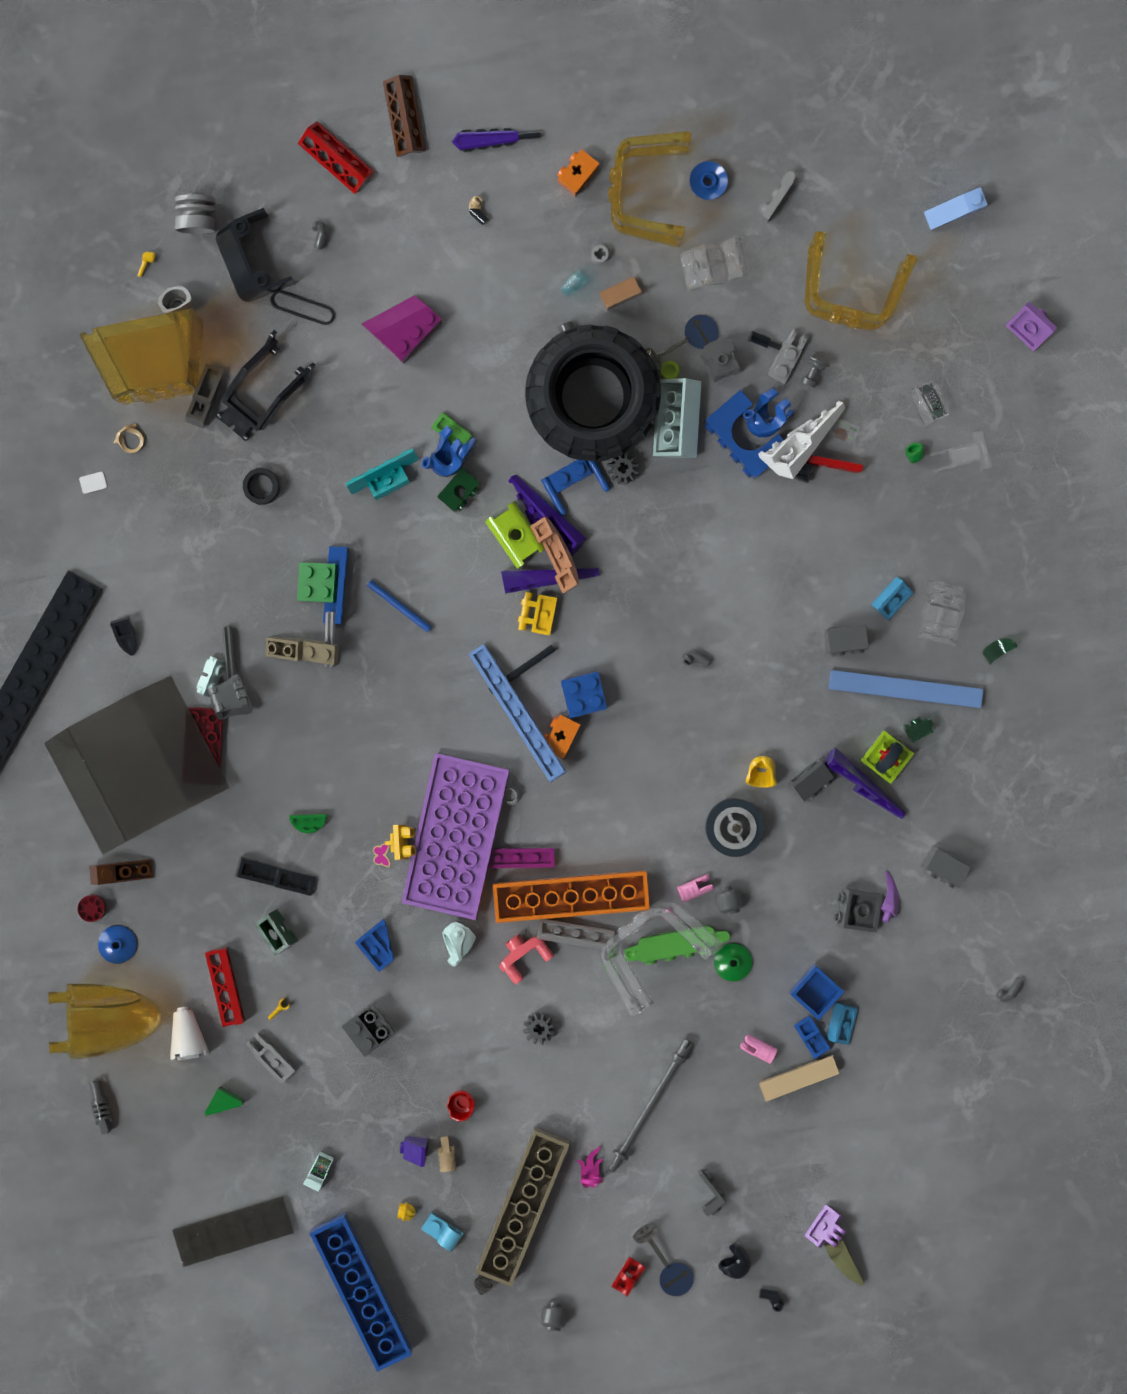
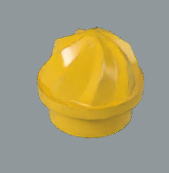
(406, 1211)

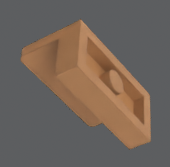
(620, 293)

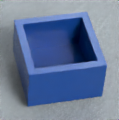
(584, 694)
(816, 992)

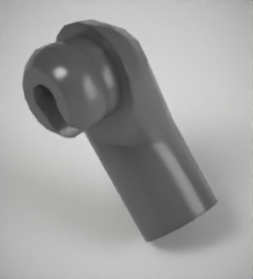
(1011, 993)

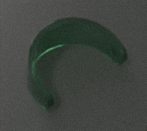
(998, 648)

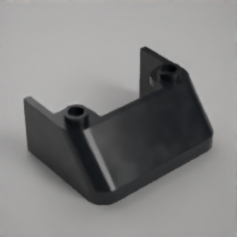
(247, 285)

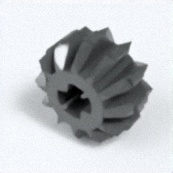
(628, 471)
(543, 1023)

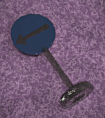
(698, 332)
(675, 1278)

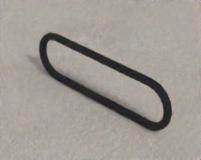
(300, 315)

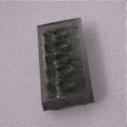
(233, 1231)

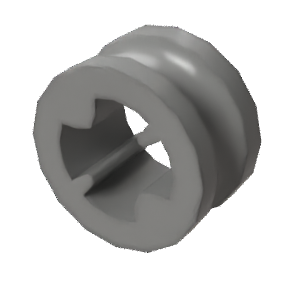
(595, 250)

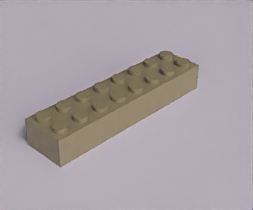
(522, 1206)

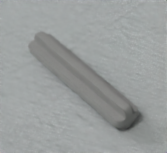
(330, 631)

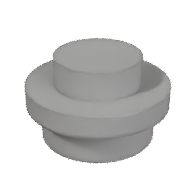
(511, 795)

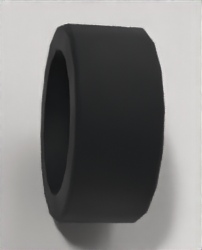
(275, 487)

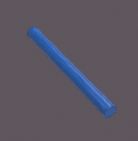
(399, 606)

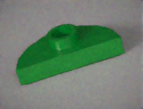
(308, 822)

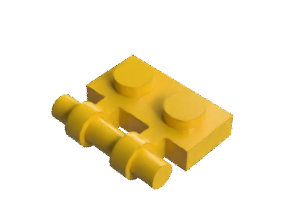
(543, 614)

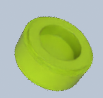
(669, 370)

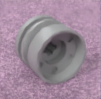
(195, 211)

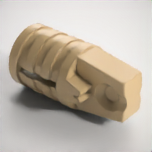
(446, 1155)

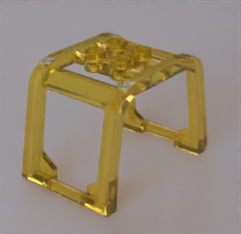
(662, 233)
(844, 315)

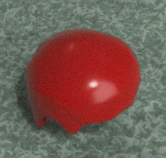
(461, 1106)

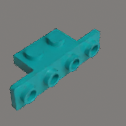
(385, 477)

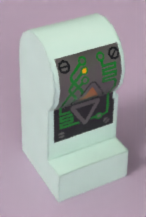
(318, 1171)

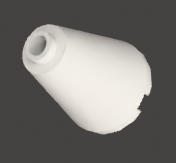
(186, 1038)

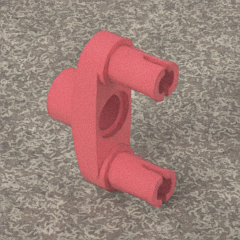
(517, 949)

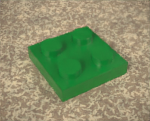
(317, 582)

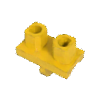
(399, 842)

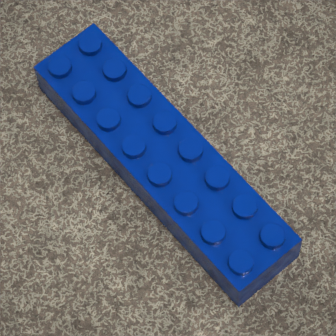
(361, 1292)

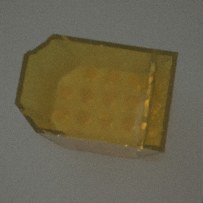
(148, 356)

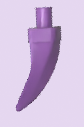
(891, 902)

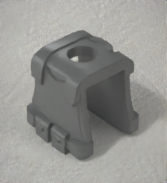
(230, 698)

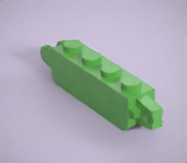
(667, 946)

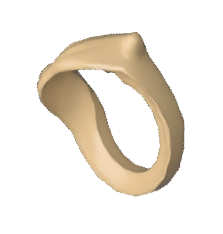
(120, 440)

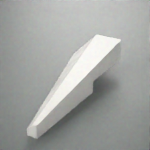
(793, 452)

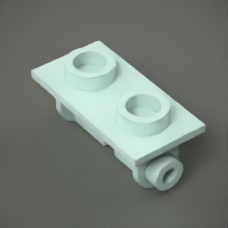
(214, 669)

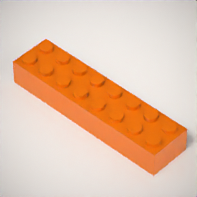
(571, 896)

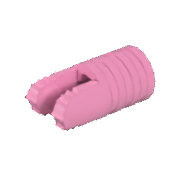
(690, 890)
(759, 1048)

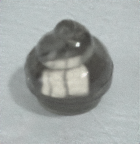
(483, 1284)

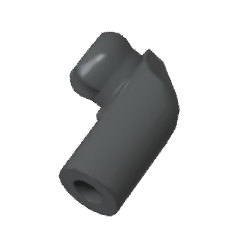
(321, 234)
(694, 657)

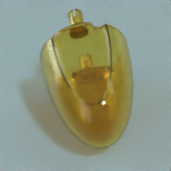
(103, 1019)

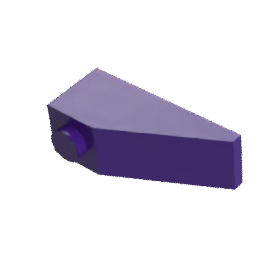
(415, 1150)

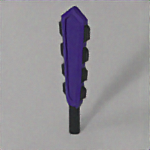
(481, 139)

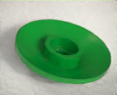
(733, 952)

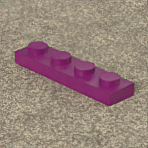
(522, 858)

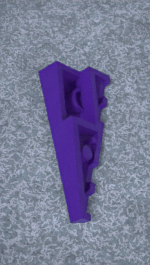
(538, 508)
(529, 579)
(863, 785)

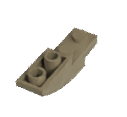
(302, 649)

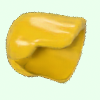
(762, 779)

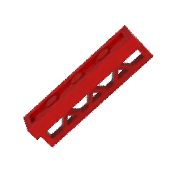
(337, 153)
(230, 983)

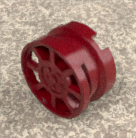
(91, 908)

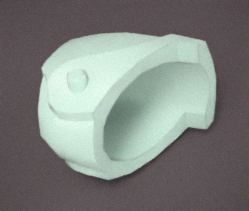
(457, 941)

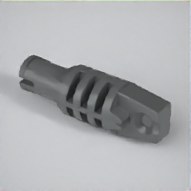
(100, 1107)

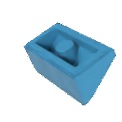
(892, 598)
(842, 1023)

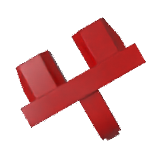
(622, 1281)

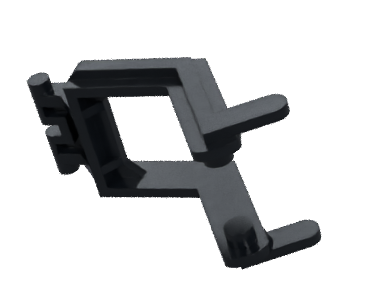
(240, 414)

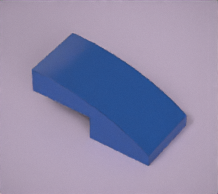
(812, 1037)

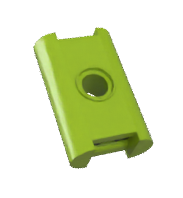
(514, 520)

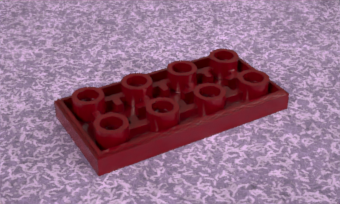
(211, 730)

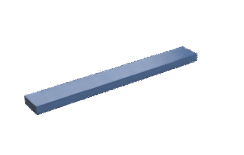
(905, 689)
(517, 713)

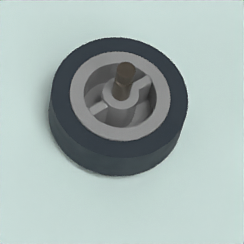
(734, 827)

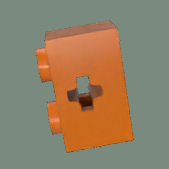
(575, 183)
(570, 729)

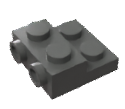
(858, 910)

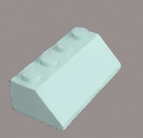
(677, 419)

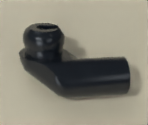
(774, 1298)

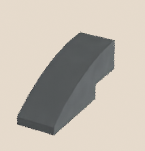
(204, 396)

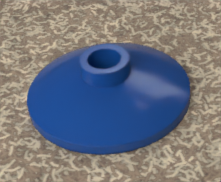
(711, 171)
(125, 939)

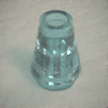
(574, 283)

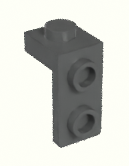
(714, 1205)

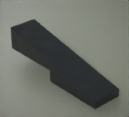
(275, 876)

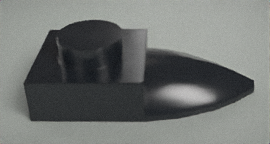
(124, 634)

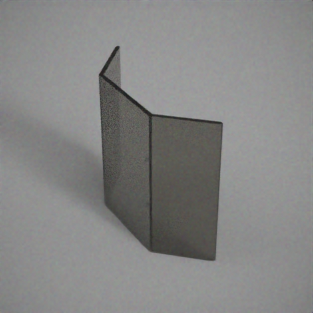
(136, 764)

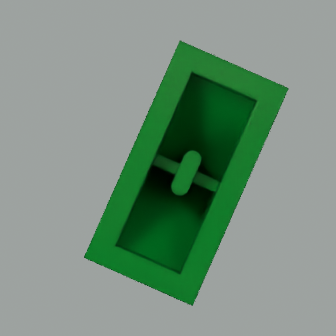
(223, 1101)

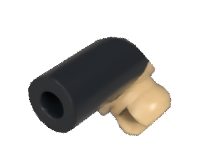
(475, 209)

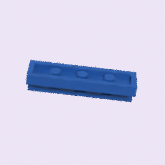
(338, 556)

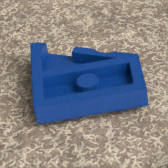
(377, 946)

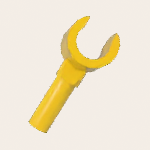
(146, 257)
(278, 1009)

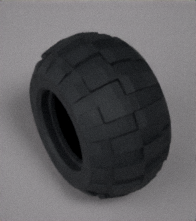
(593, 347)

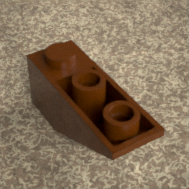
(120, 872)

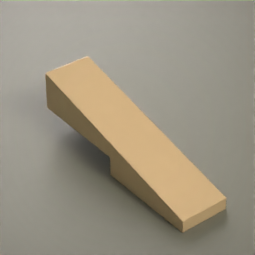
(799, 1078)

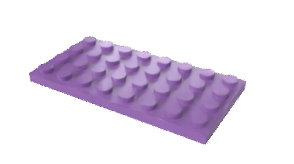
(455, 836)

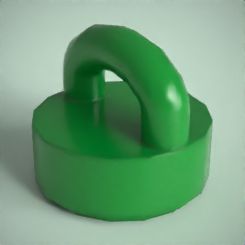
(915, 452)

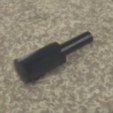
(763, 340)

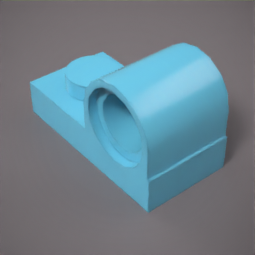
(442, 1231)

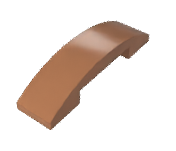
(558, 553)

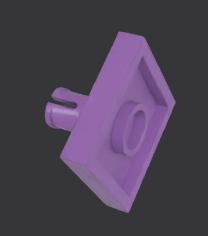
(1031, 326)

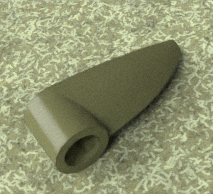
(843, 1260)

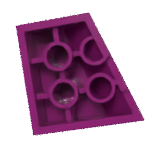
(404, 327)

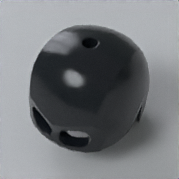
(737, 1265)

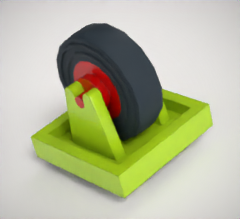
(887, 757)

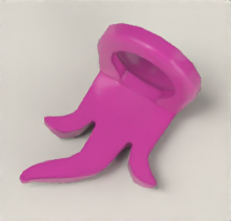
(590, 1172)

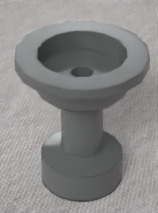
(816, 366)

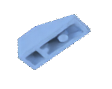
(956, 208)

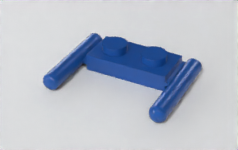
(570, 475)

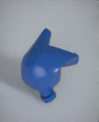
(759, 420)
(448, 458)

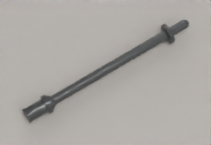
(678, 1058)

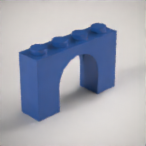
(721, 424)

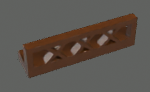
(407, 114)

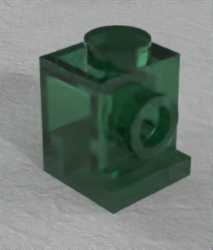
(918, 729)

